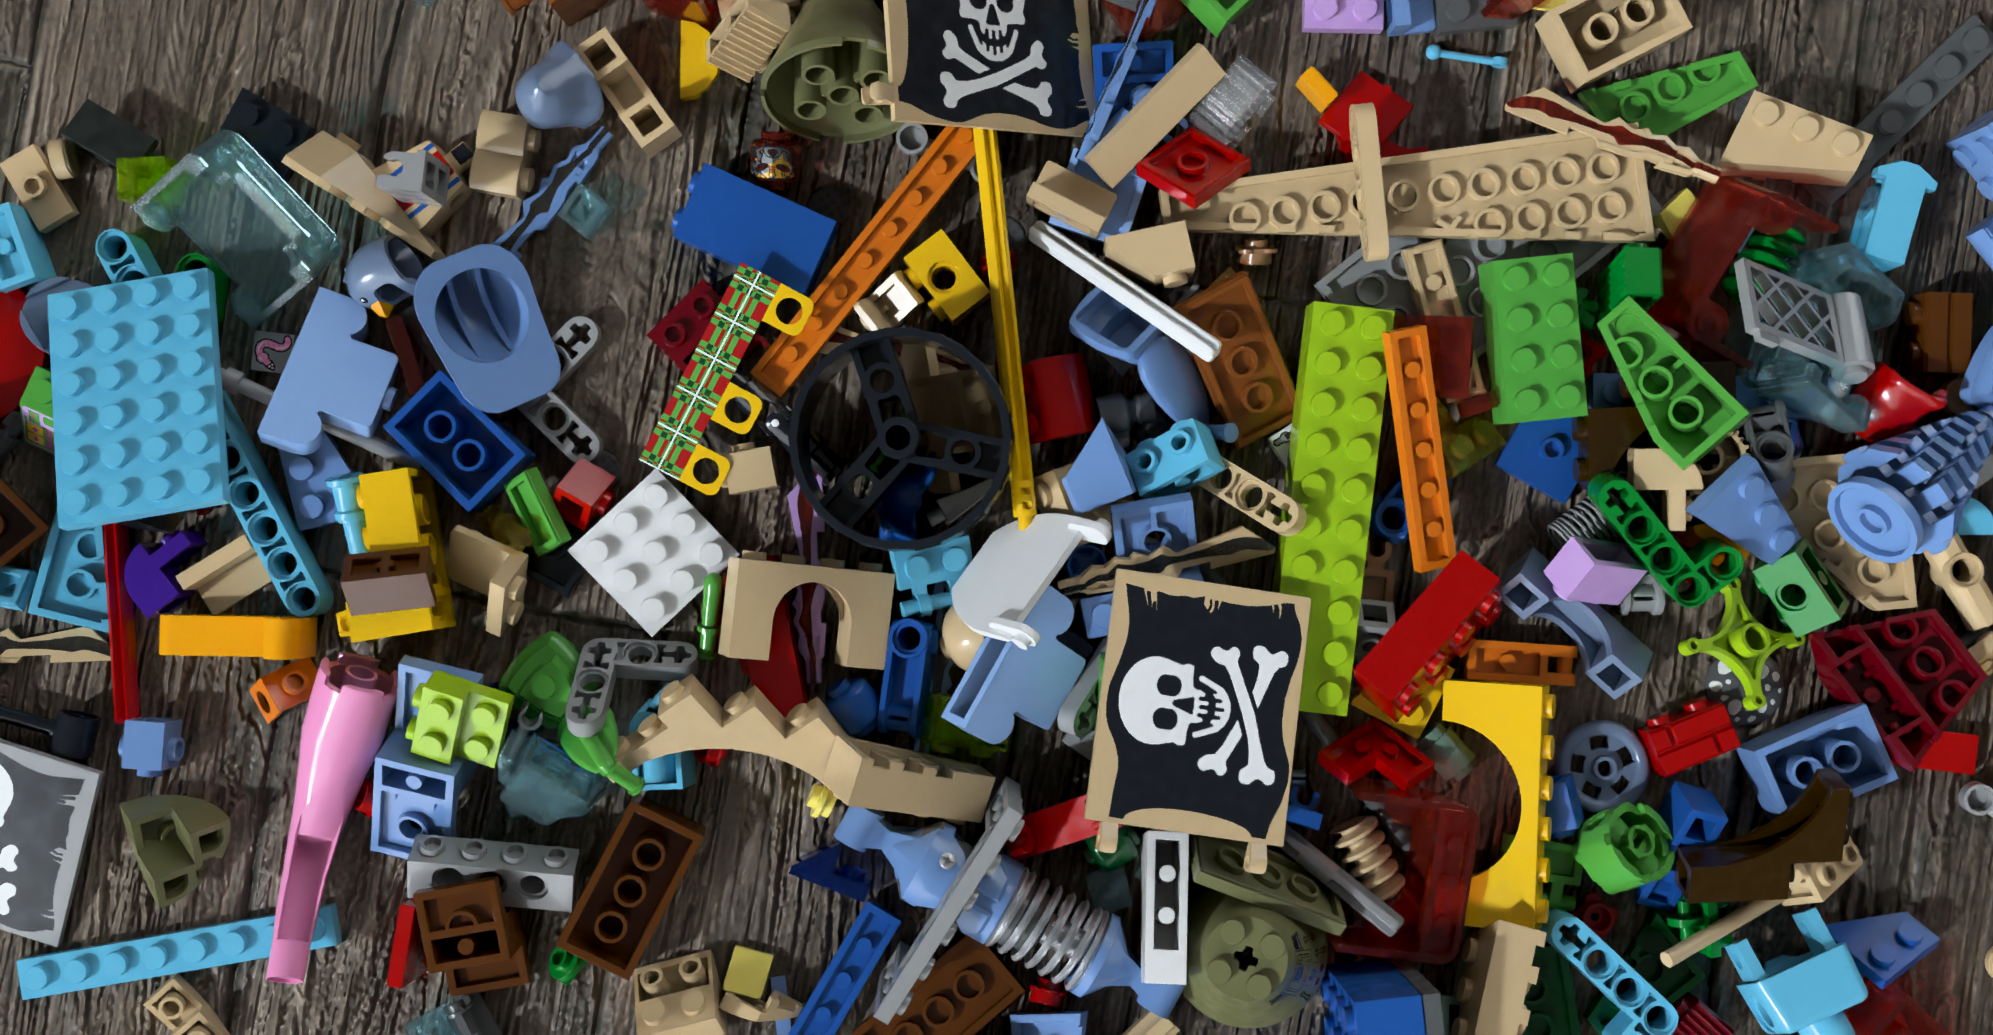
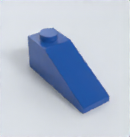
(1693, 820)

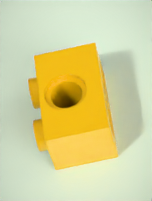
(939, 255)

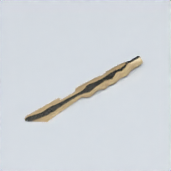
(1222, 550)
(64, 646)

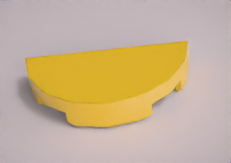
(695, 72)

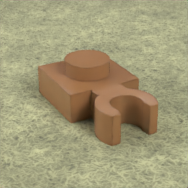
(1377, 582)

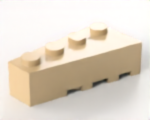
(907, 781)
(1497, 979)

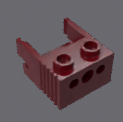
(686, 323)

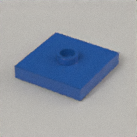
(1541, 457)

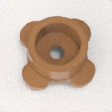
(1256, 251)

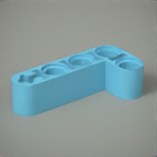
(1607, 974)

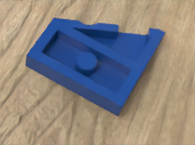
(1148, 67)
(1885, 944)

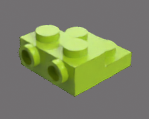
(459, 720)

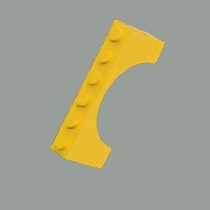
(1517, 723)

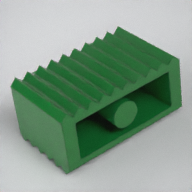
(1634, 274)

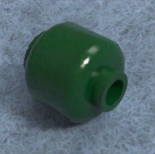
(1125, 851)

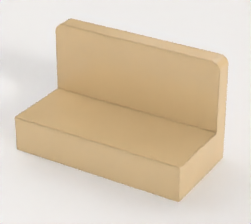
(1071, 199)
(226, 575)

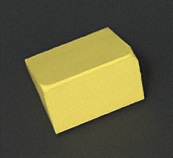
(1673, 212)
(748, 972)

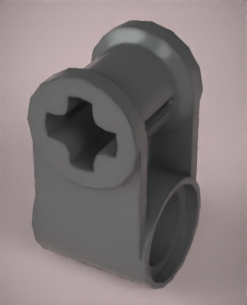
(1768, 432)

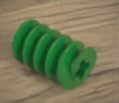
(1767, 251)

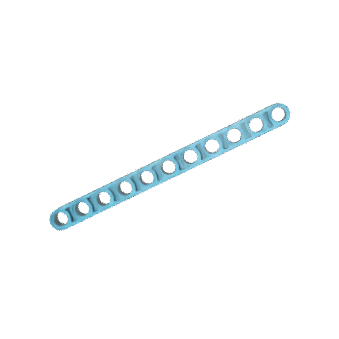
(251, 469)

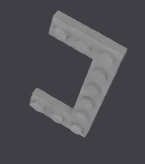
(915, 962)

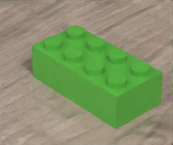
(1533, 338)

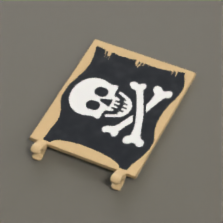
(988, 65)
(1198, 711)

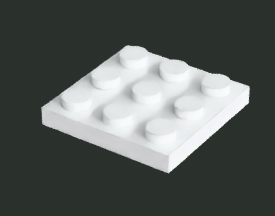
(653, 552)

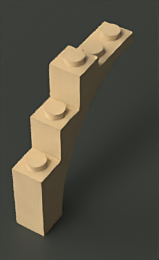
(747, 722)

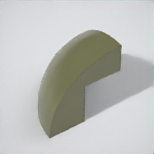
(174, 841)

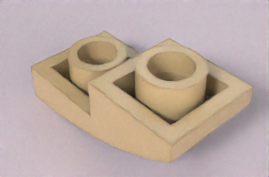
(184, 1009)

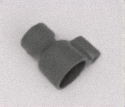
(1121, 411)

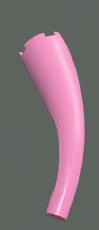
(337, 747)

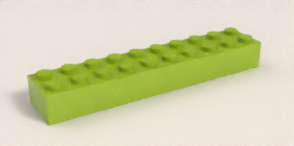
(1334, 480)

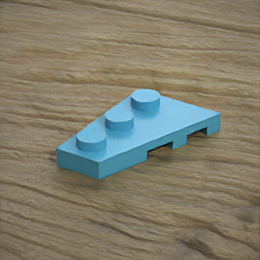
(72, 578)

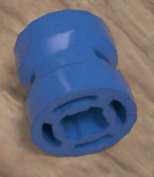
(1084, 556)

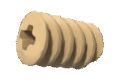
(1369, 856)

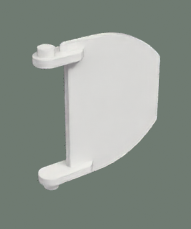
(1016, 570)

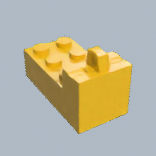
(399, 515)

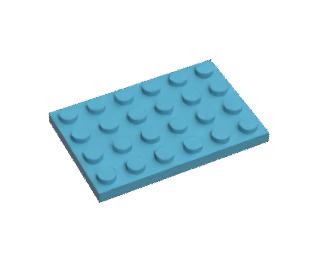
(137, 399)

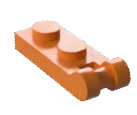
(1520, 662)

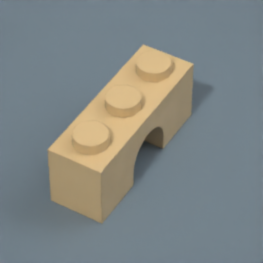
(628, 93)

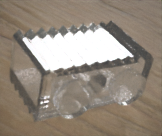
(1234, 102)

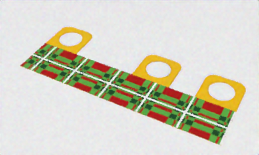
(706, 380)

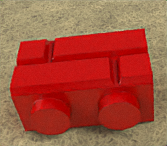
(1687, 736)

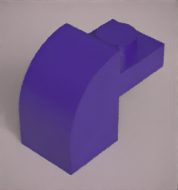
(153, 569)

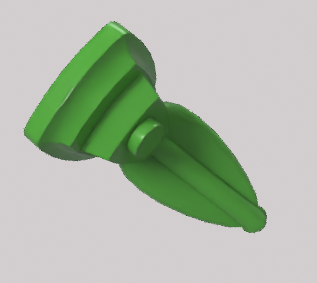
(545, 678)

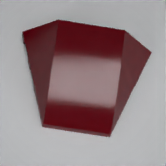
(1906, 672)

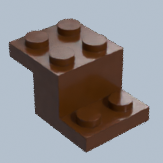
(472, 936)

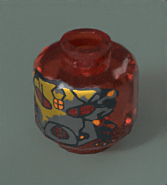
(775, 159)

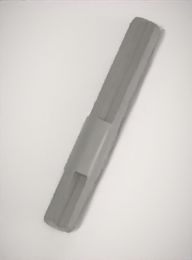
(1341, 883)

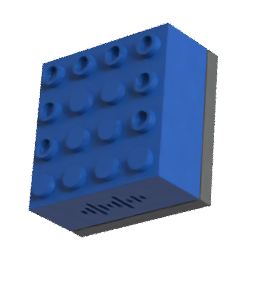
(1380, 999)

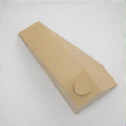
(350, 176)

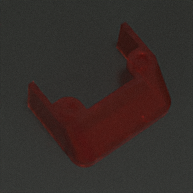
(1706, 246)
(1435, 875)

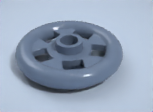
(1616, 737)

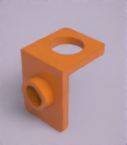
(284, 688)

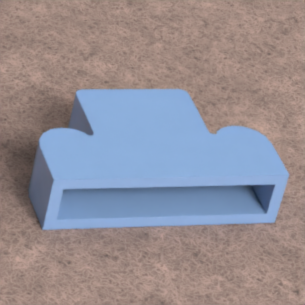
(330, 379)
(1016, 680)

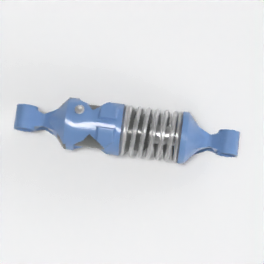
(1009, 909)

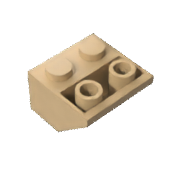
(680, 997)

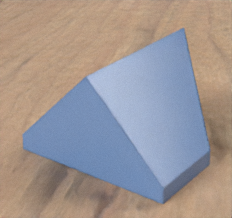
(1099, 472)

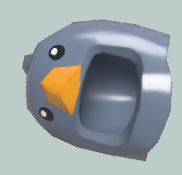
(382, 273)

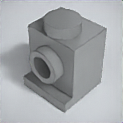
(1371, 632)

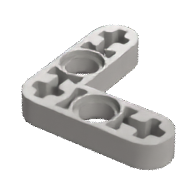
(538, 408)
(615, 664)

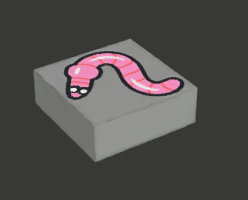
(271, 351)

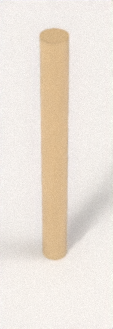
(1716, 931)

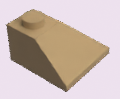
(1152, 254)

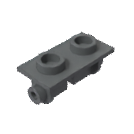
(471, 1016)

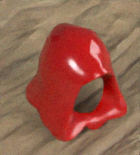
(1895, 403)

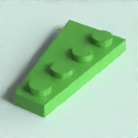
(1673, 96)

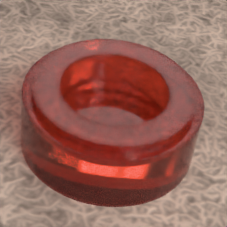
(1478, 404)

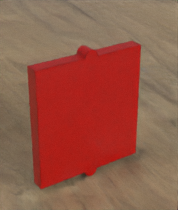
(1389, 107)

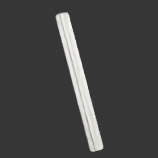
(1125, 291)

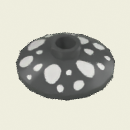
(1726, 687)

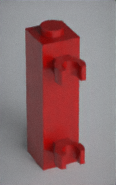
(1053, 829)

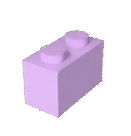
(1594, 571)

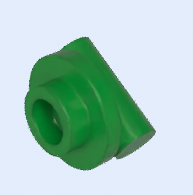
(565, 965)

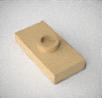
(39, 188)

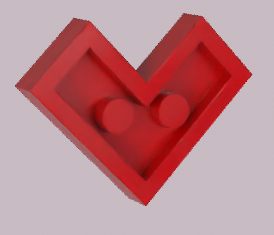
(1376, 748)

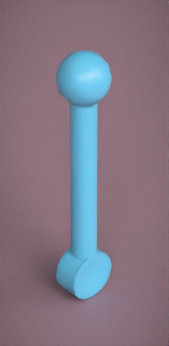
(1434, 52)

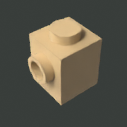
(751, 469)

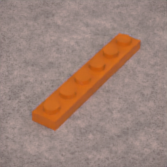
(1419, 447)

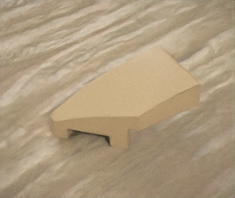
(776, 1008)

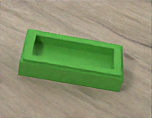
(537, 511)

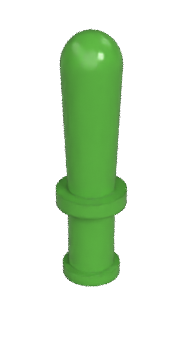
(710, 615)

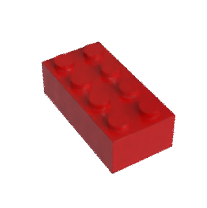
(1429, 637)

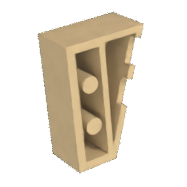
(1792, 144)

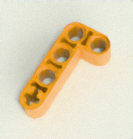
(238, 635)

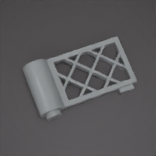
(1837, 324)

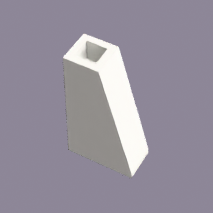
(1164, 906)

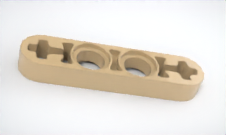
(1368, 182)
(1236, 494)

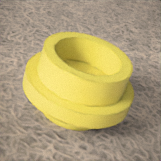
(820, 800)

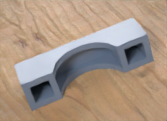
(1608, 650)

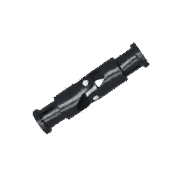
(823, 459)

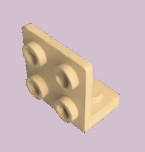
(1819, 880)

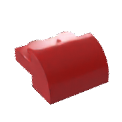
(1058, 398)

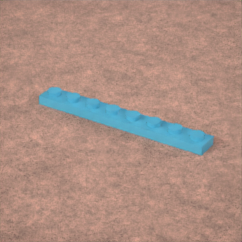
(161, 954)

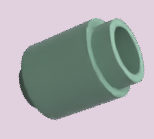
(1447, 751)

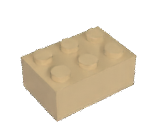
(1605, 35)

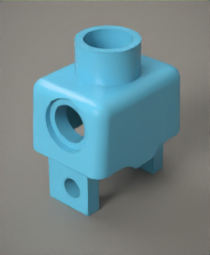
(1803, 990)

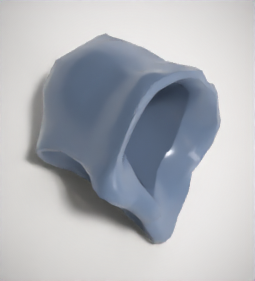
(559, 91)

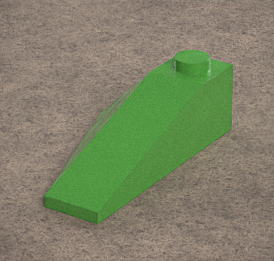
(1674, 394)

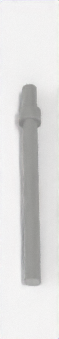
(236, 382)

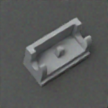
(421, 180)

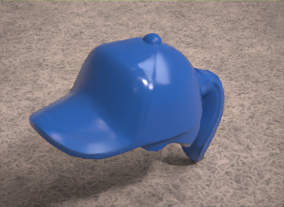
(903, 501)

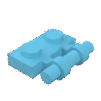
(928, 566)

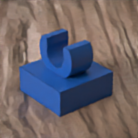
(1301, 814)

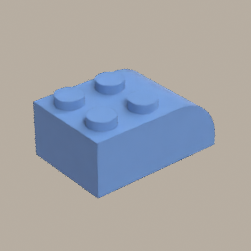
(1835, 737)

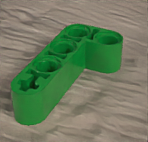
(1654, 535)

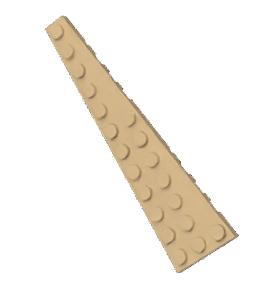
(1488, 191)

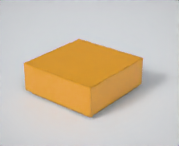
(1316, 89)

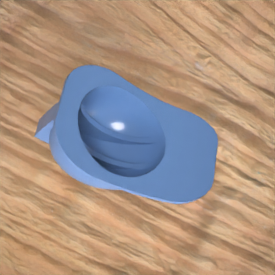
(487, 327)

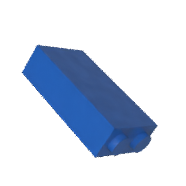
(755, 227)

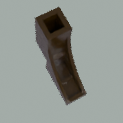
(1611, 430)
(1763, 860)

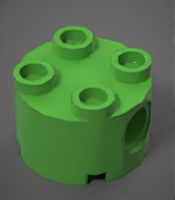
(1624, 847)

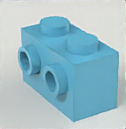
(1175, 460)

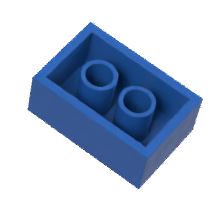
(459, 444)

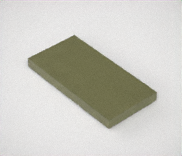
(1282, 888)

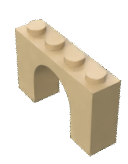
(758, 585)

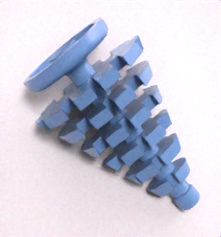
(1911, 487)

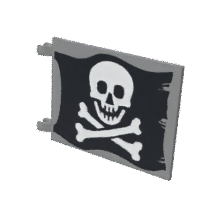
(42, 838)

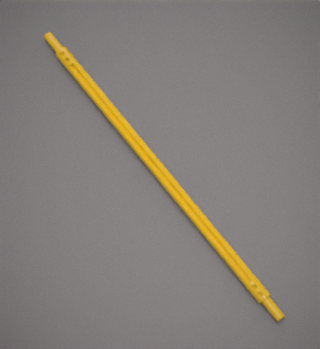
(1005, 319)

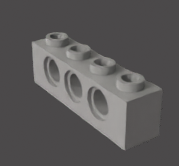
(527, 873)

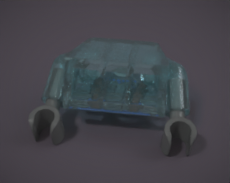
(542, 778)

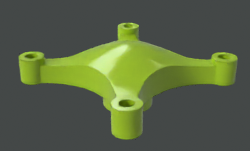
(1742, 644)

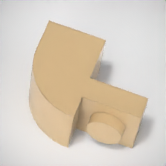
(1653, 470)

